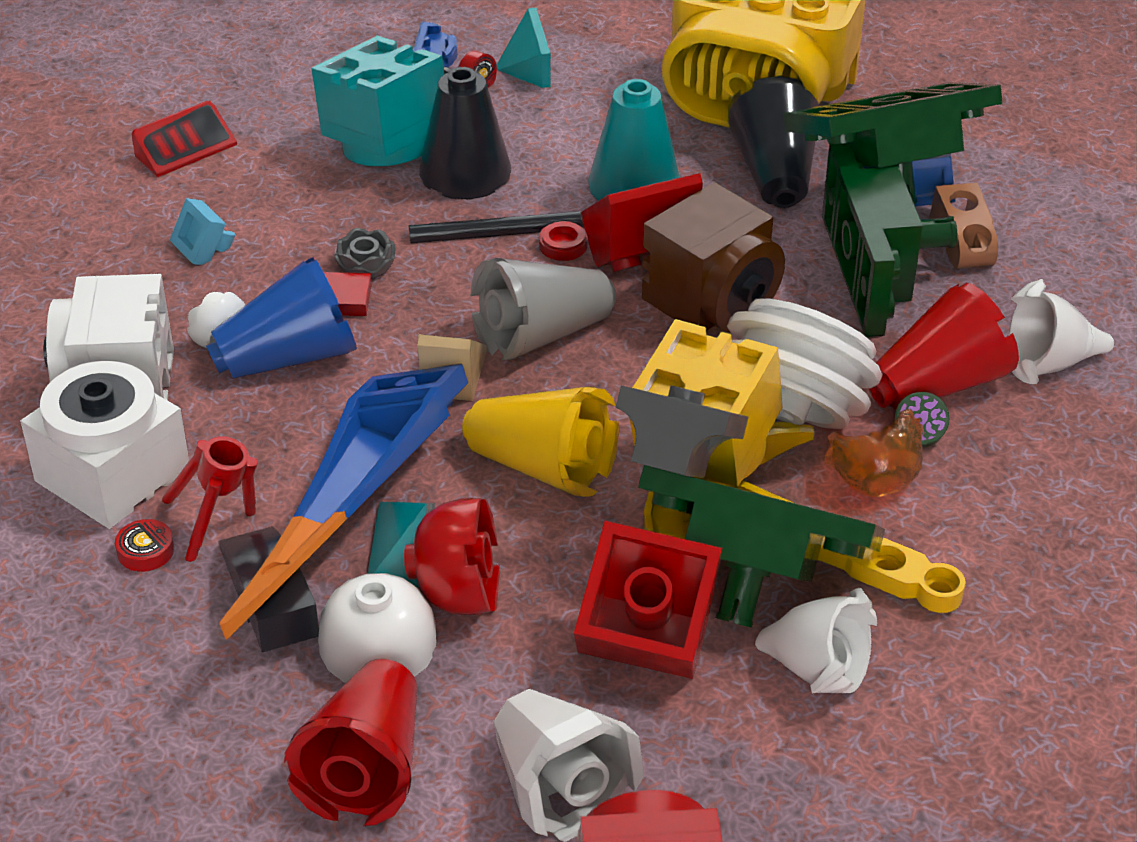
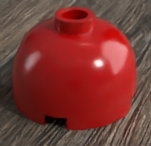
(456, 558)

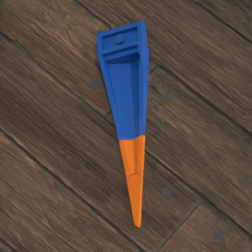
(373, 438)

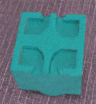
(378, 100)

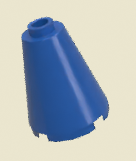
(283, 326)

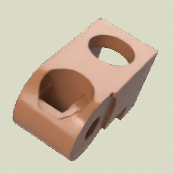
(975, 230)

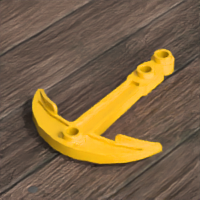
(906, 572)

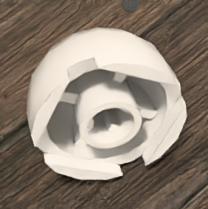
(376, 620)

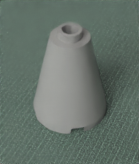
(536, 303)

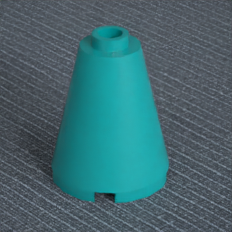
(633, 142)

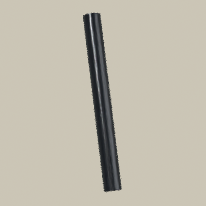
(489, 227)

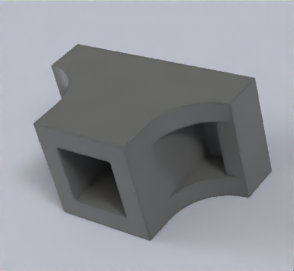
(677, 429)

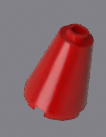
(947, 349)
(358, 746)

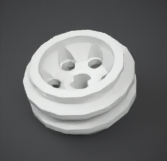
(818, 360)

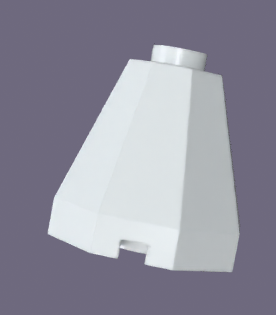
(567, 751)

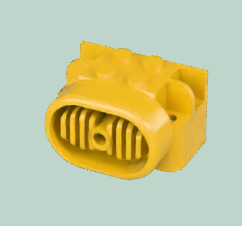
(734, 42)

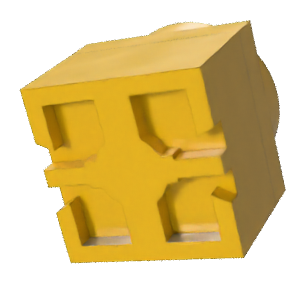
(733, 378)

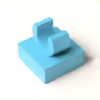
(200, 232)

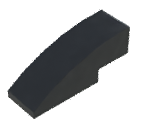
(290, 611)

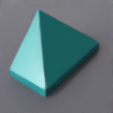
(528, 52)
(393, 531)

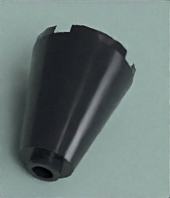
(464, 142)
(775, 158)

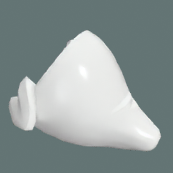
(1051, 333)
(824, 641)

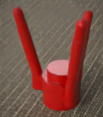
(220, 469)

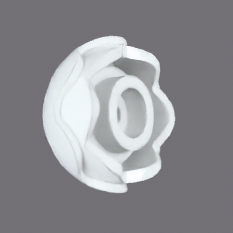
(210, 314)

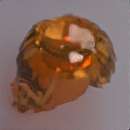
(882, 460)

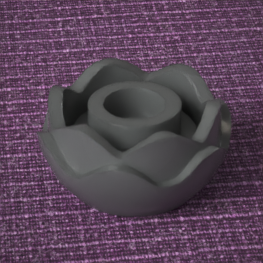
(365, 252)

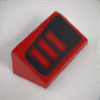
(182, 138)

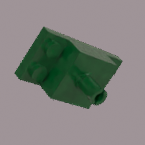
(899, 124)
(876, 235)
(757, 534)

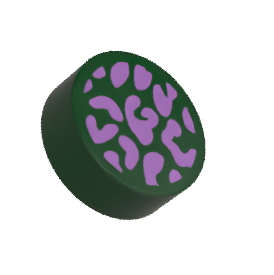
(932, 412)

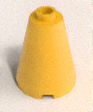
(548, 435)

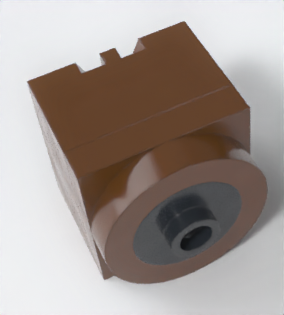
(710, 258)

